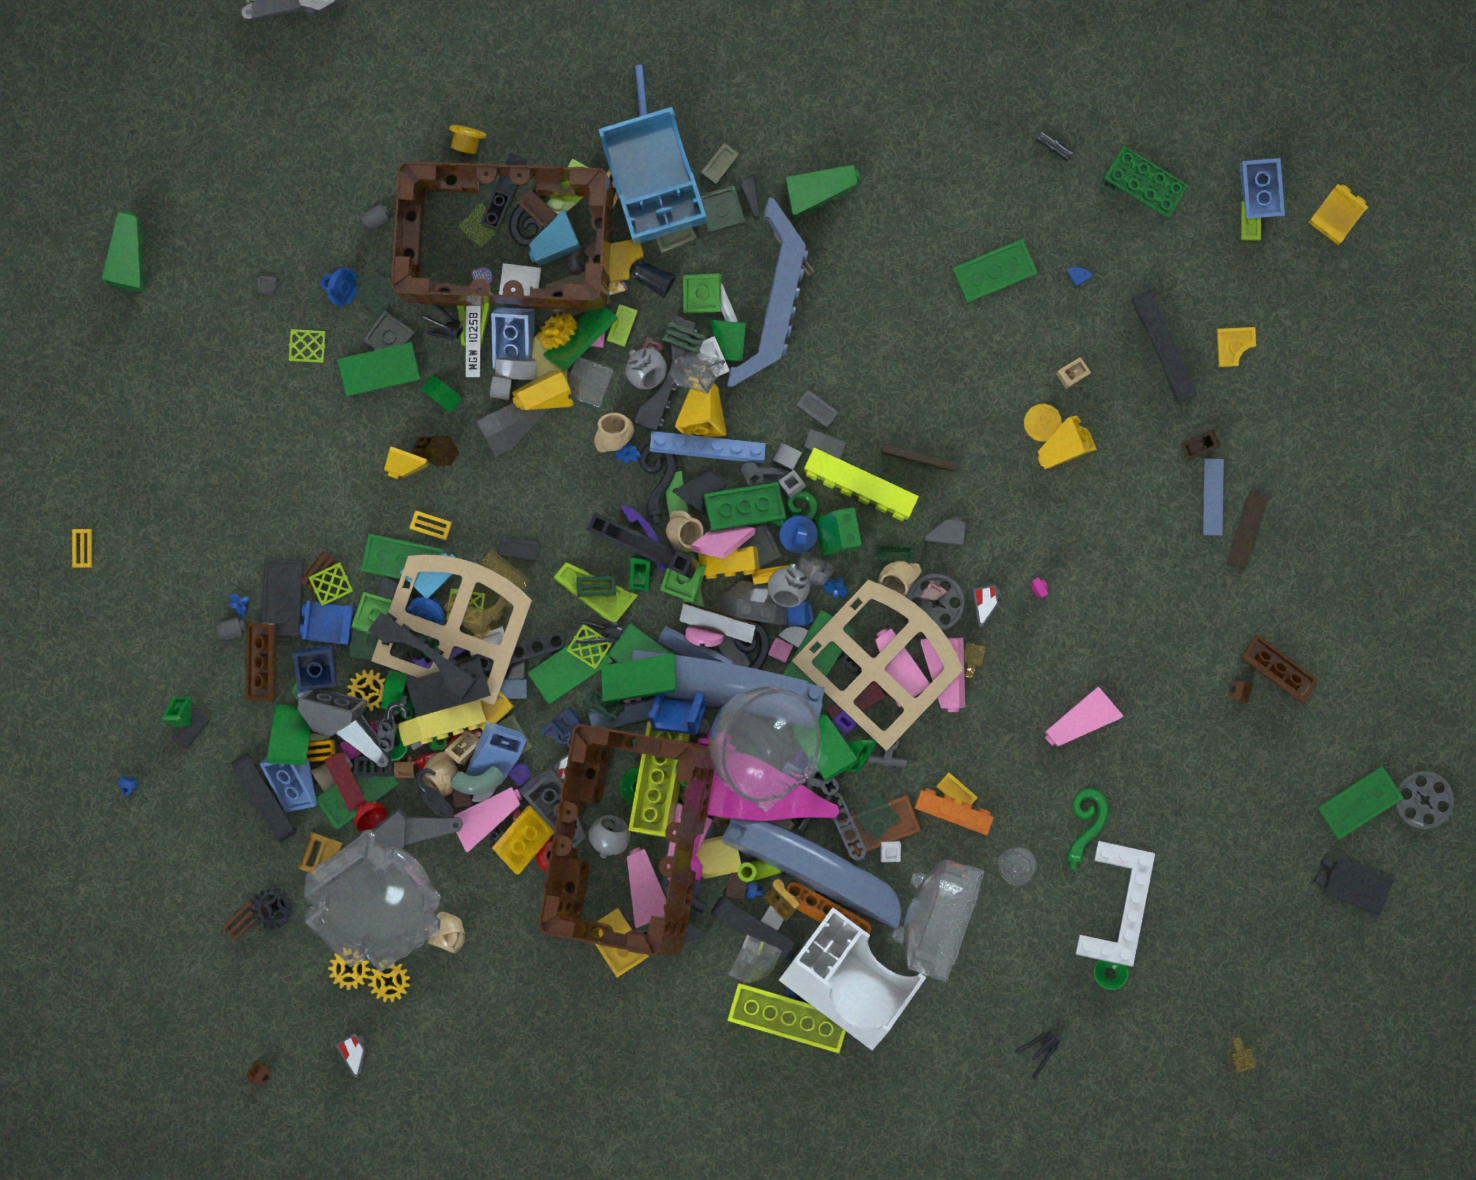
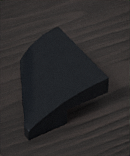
(695, 488)

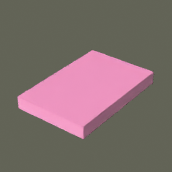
(722, 542)

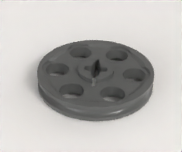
(935, 613)
(1434, 798)

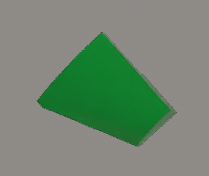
(729, 338)

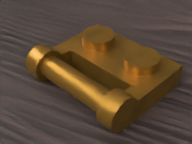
(327, 849)
(787, 902)

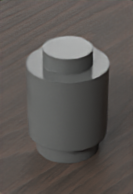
(376, 217)
(231, 628)

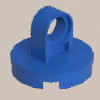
(341, 286)
(798, 533)
(427, 609)

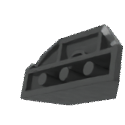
(752, 604)

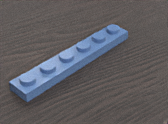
(707, 447)

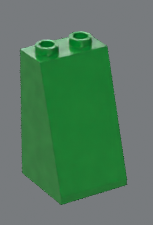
(819, 188)
(125, 255)
(838, 532)

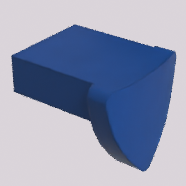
(798, 615)

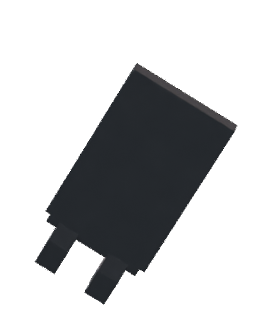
(1355, 884)

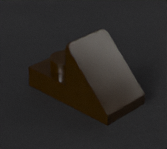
(1200, 445)

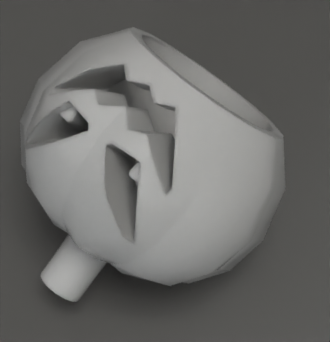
(645, 368)
(788, 586)
(608, 841)

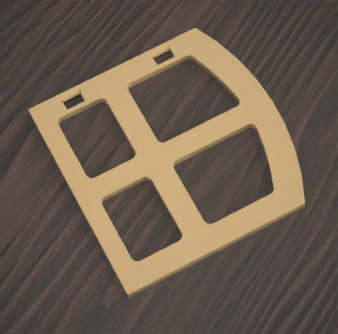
(450, 633)
(874, 668)

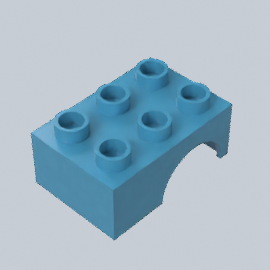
(652, 176)

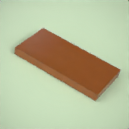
(903, 827)

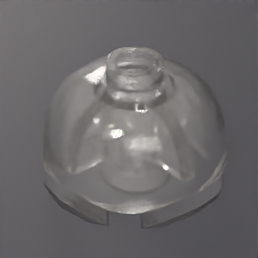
(816, 570)
(1017, 865)

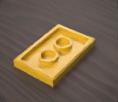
(523, 840)
(618, 959)

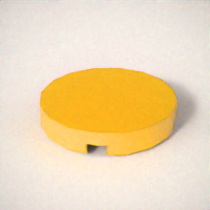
(1042, 422)

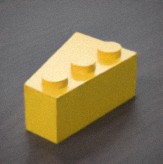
(739, 560)

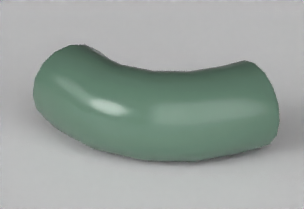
(477, 784)

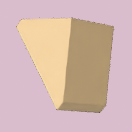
(1073, 372)
(462, 747)

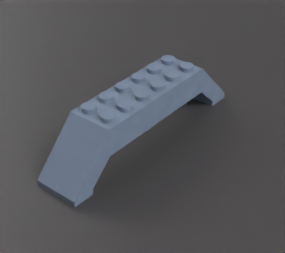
(781, 298)

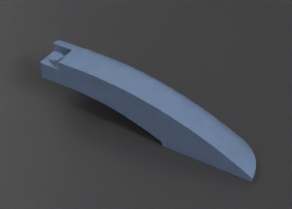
(723, 681)
(815, 867)

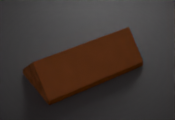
(261, 661)
(1279, 669)

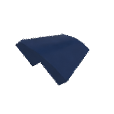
(558, 730)

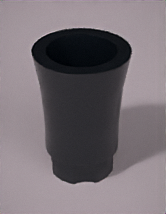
(654, 278)

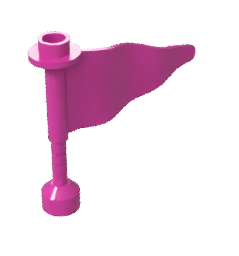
(726, 804)

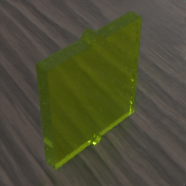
(474, 229)

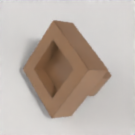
(404, 769)

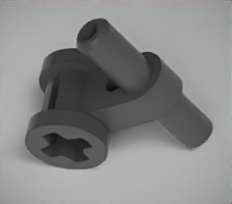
(887, 759)
(820, 782)

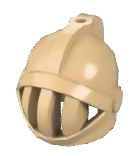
(613, 432)
(683, 531)
(899, 576)
(445, 771)
(451, 933)

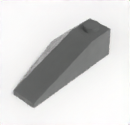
(508, 426)
(544, 796)

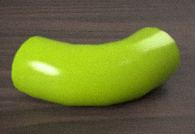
(756, 870)

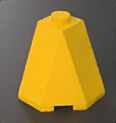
(544, 392)
(702, 414)
(1066, 444)

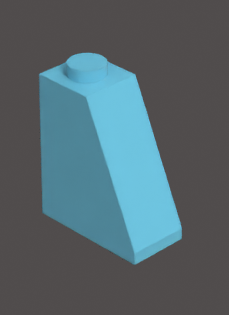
(554, 241)
(430, 582)

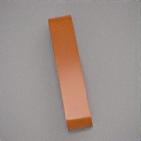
(820, 904)

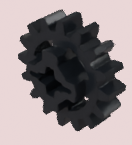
(274, 901)

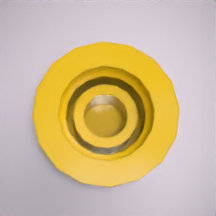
(466, 138)

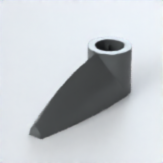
(762, 475)

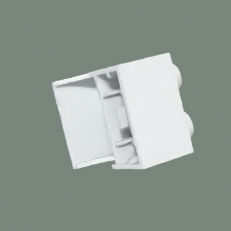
(847, 981)

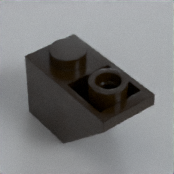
(436, 449)

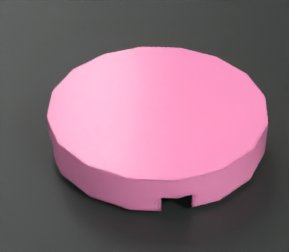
(700, 635)

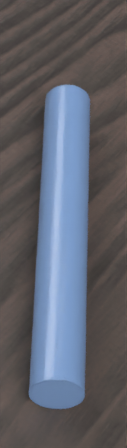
(640, 90)

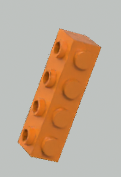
(955, 813)

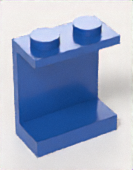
(326, 623)
(677, 715)

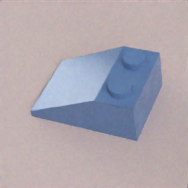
(1262, 188)
(512, 333)
(291, 784)

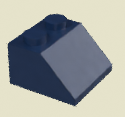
(315, 667)

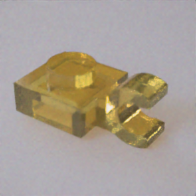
(973, 657)
(1242, 1057)

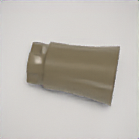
(324, 777)

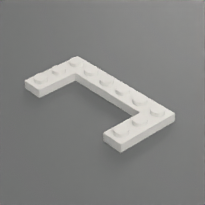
(1125, 949)

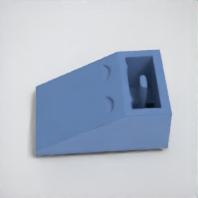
(496, 748)

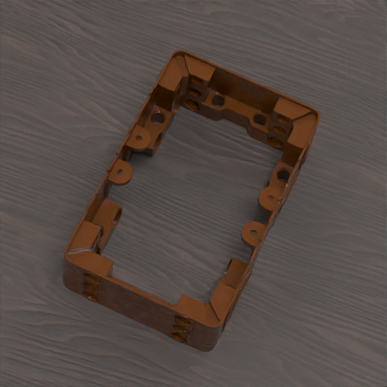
(423, 177)
(563, 908)

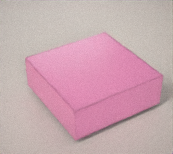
(780, 650)

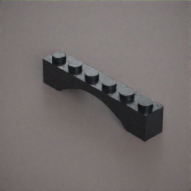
(1164, 345)
(651, 411)
(643, 545)
(455, 679)

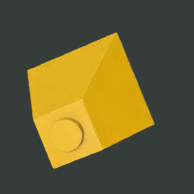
(403, 463)

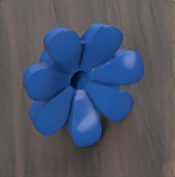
(627, 453)
(836, 587)
(239, 604)

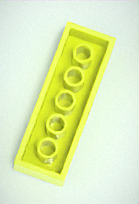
(861, 484)
(656, 790)
(785, 1018)

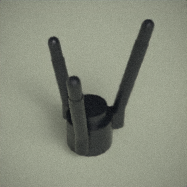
(452, 329)
(611, 630)
(1049, 1043)

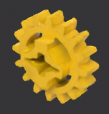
(557, 330)
(369, 681)
(355, 975)
(383, 989)

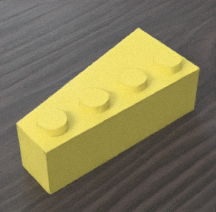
(441, 723)

